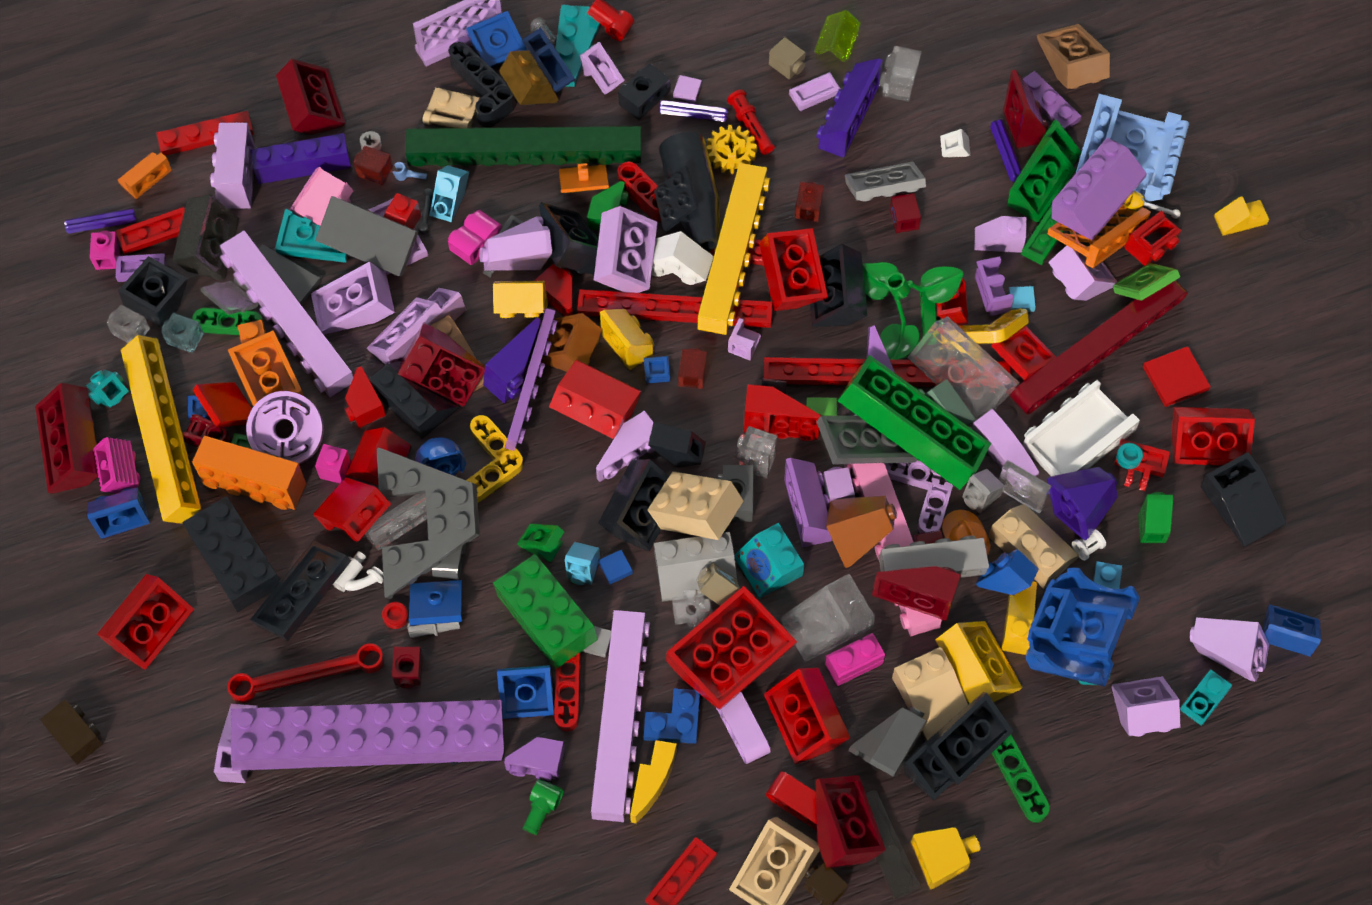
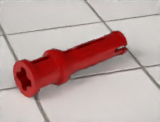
(747, 115)

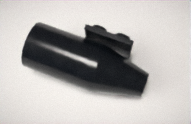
(689, 189)

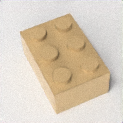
(695, 505)

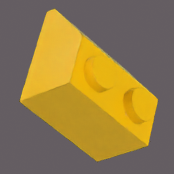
(626, 337)

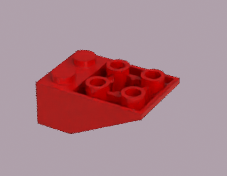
(779, 414)

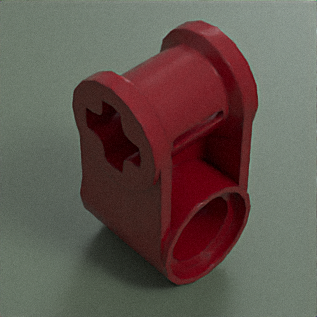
(202, 427)

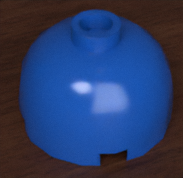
(441, 455)

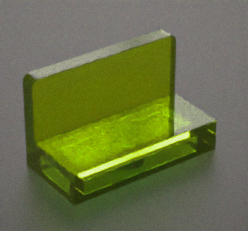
(838, 35)

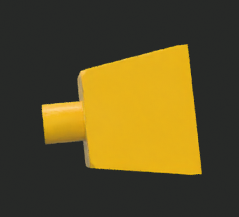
(943, 854)

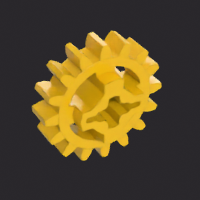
(742, 145)

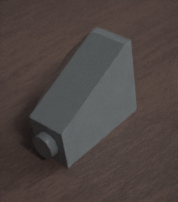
(891, 740)

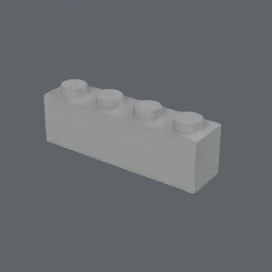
(964, 556)

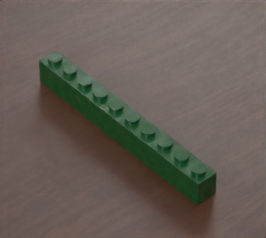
(523, 146)

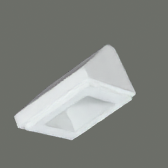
(955, 144)

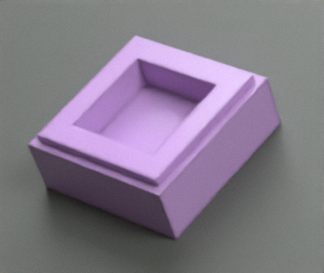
(687, 89)

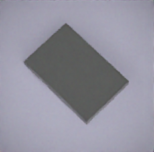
(296, 278)

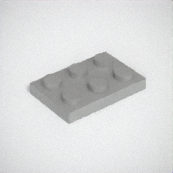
(885, 181)

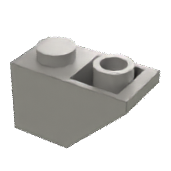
(982, 490)

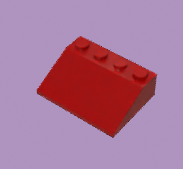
(730, 648)

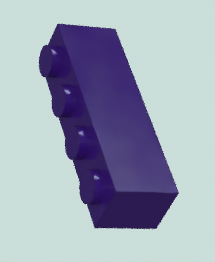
(300, 158)

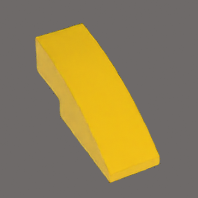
(652, 779)

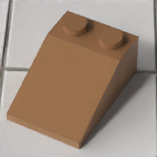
(1075, 56)

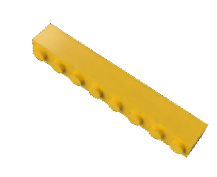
(732, 249)
(160, 429)

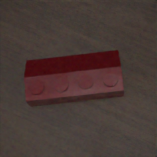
(67, 438)

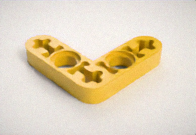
(1000, 329)
(499, 457)

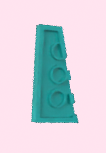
(575, 37)

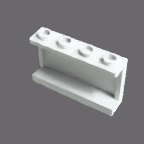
(1079, 432)

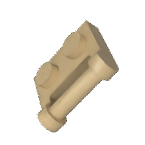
(453, 105)

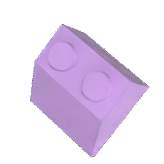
(1080, 279)
(1146, 706)

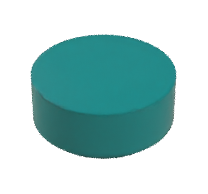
(1129, 456)

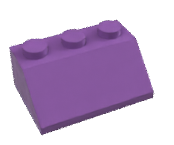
(807, 501)

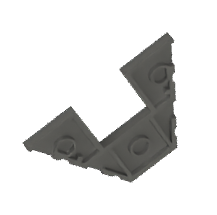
(450, 517)

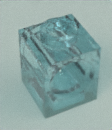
(188, 339)

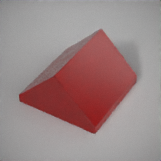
(364, 463)

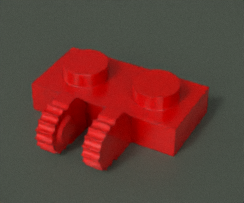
(1153, 463)

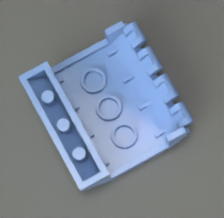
(1150, 141)

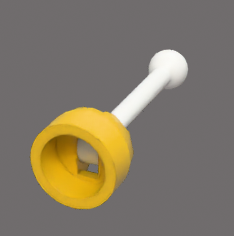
(1137, 201)

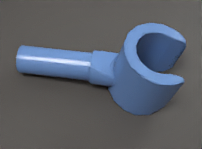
(404, 173)

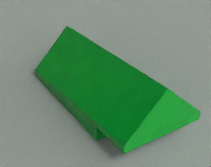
(1044, 173)

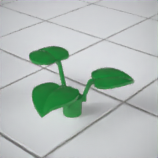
(882, 277)

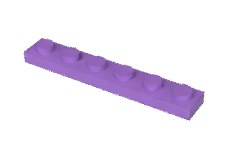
(529, 388)

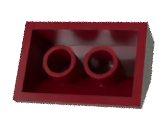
(309, 97)

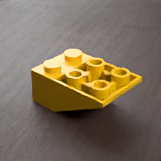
(519, 297)

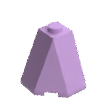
(518, 248)
(1233, 644)

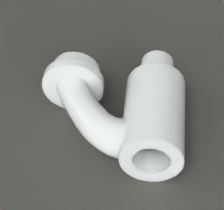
(346, 579)

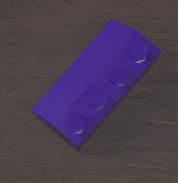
(850, 107)

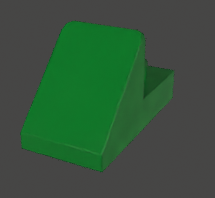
(542, 540)

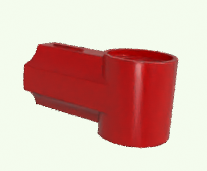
(616, 22)

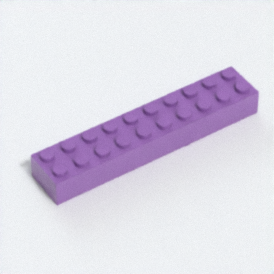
(366, 734)

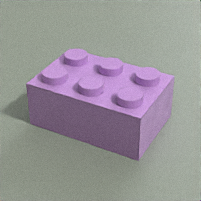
(233, 165)
(625, 250)

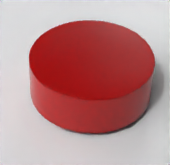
(395, 615)

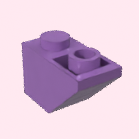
(538, 758)

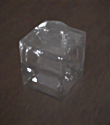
(123, 315)

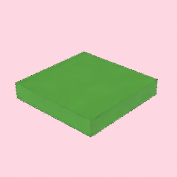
(1146, 281)

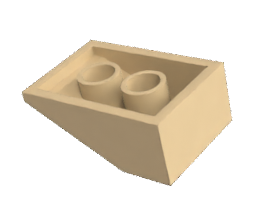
(931, 688)
(775, 864)

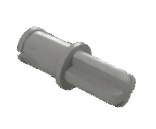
(427, 629)

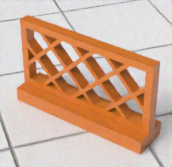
(1113, 237)

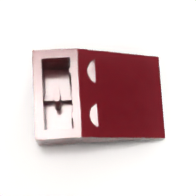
(441, 365)

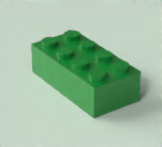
(545, 611)

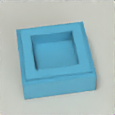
(1023, 298)

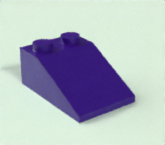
(508, 368)

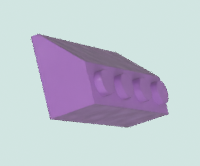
(1098, 189)

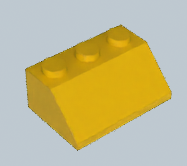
(978, 661)

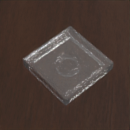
(1024, 486)

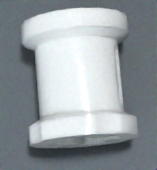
(1086, 547)

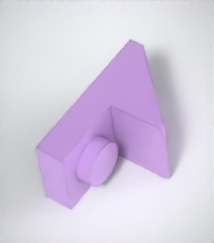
(600, 66)

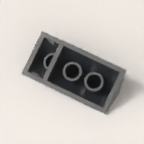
(958, 747)

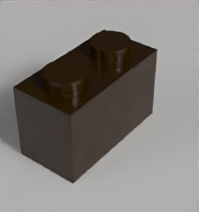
(71, 731)

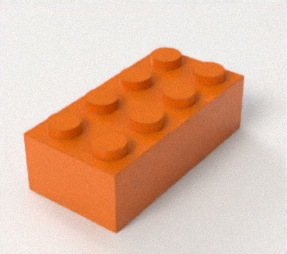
(249, 473)

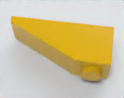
(1019, 620)

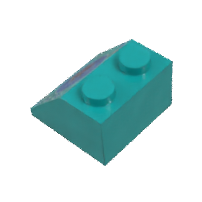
(769, 561)

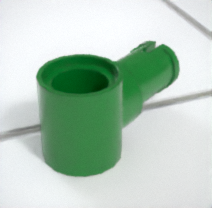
(544, 799)

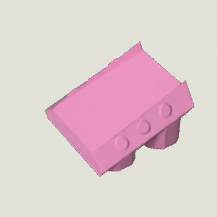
(317, 193)

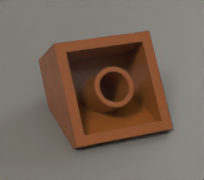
(572, 340)

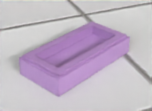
(814, 91)

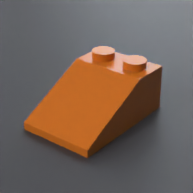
(264, 367)

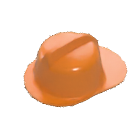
(962, 524)

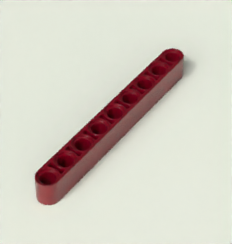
(1096, 347)

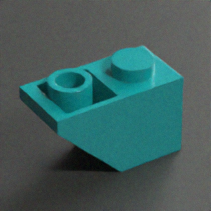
(1206, 697)

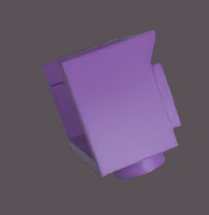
(991, 287)

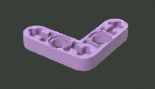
(934, 490)

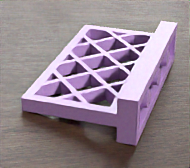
(435, 46)

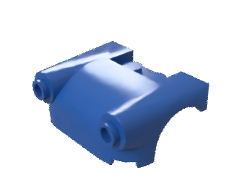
(1079, 627)

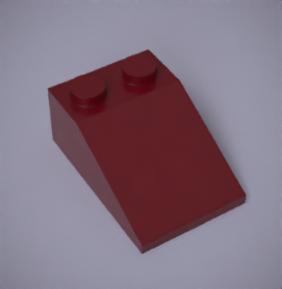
(1023, 113)
(919, 589)
(845, 822)

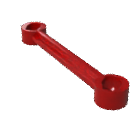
(305, 673)

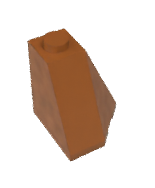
(859, 525)

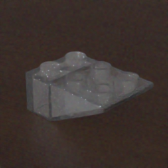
(828, 618)

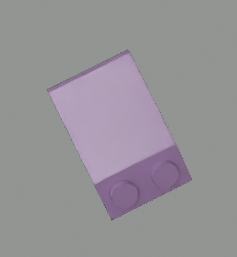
(353, 300)

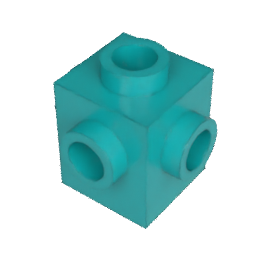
(114, 391)

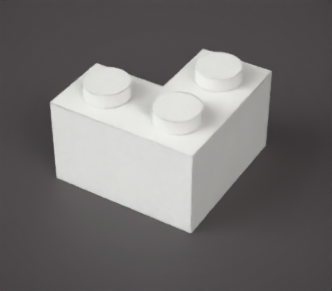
(681, 256)

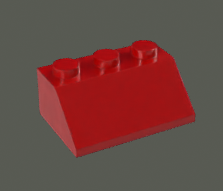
(793, 269)
(595, 399)
(1211, 435)
(145, 621)
(806, 714)

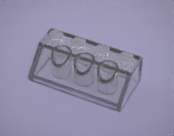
(971, 371)

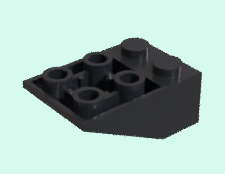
(1244, 499)

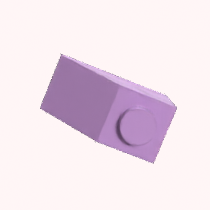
(1001, 234)

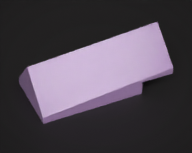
(398, 336)

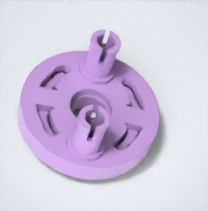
(307, 428)

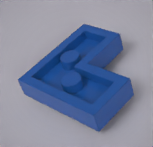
(675, 726)

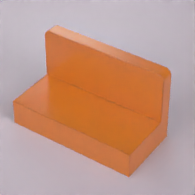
(145, 174)

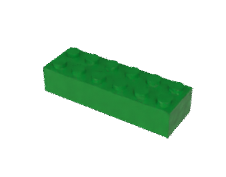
(914, 422)

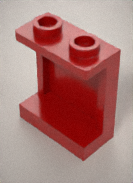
(352, 508)

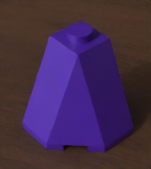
(1082, 498)

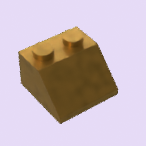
(526, 79)

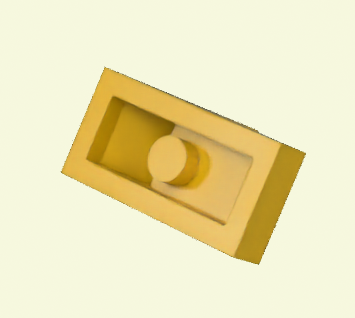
(1241, 216)

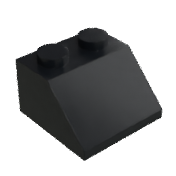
(153, 291)

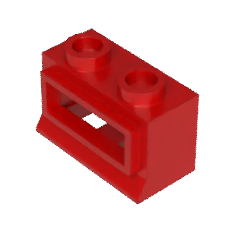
(1142, 249)
(956, 307)

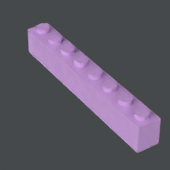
(286, 313)
(618, 716)

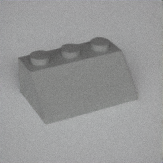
(683, 559)

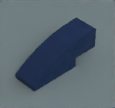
(548, 60)

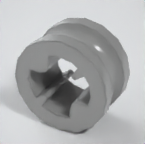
(367, 136)

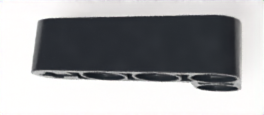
(479, 76)

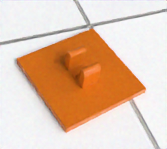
(583, 178)

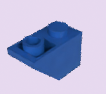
(1009, 574)

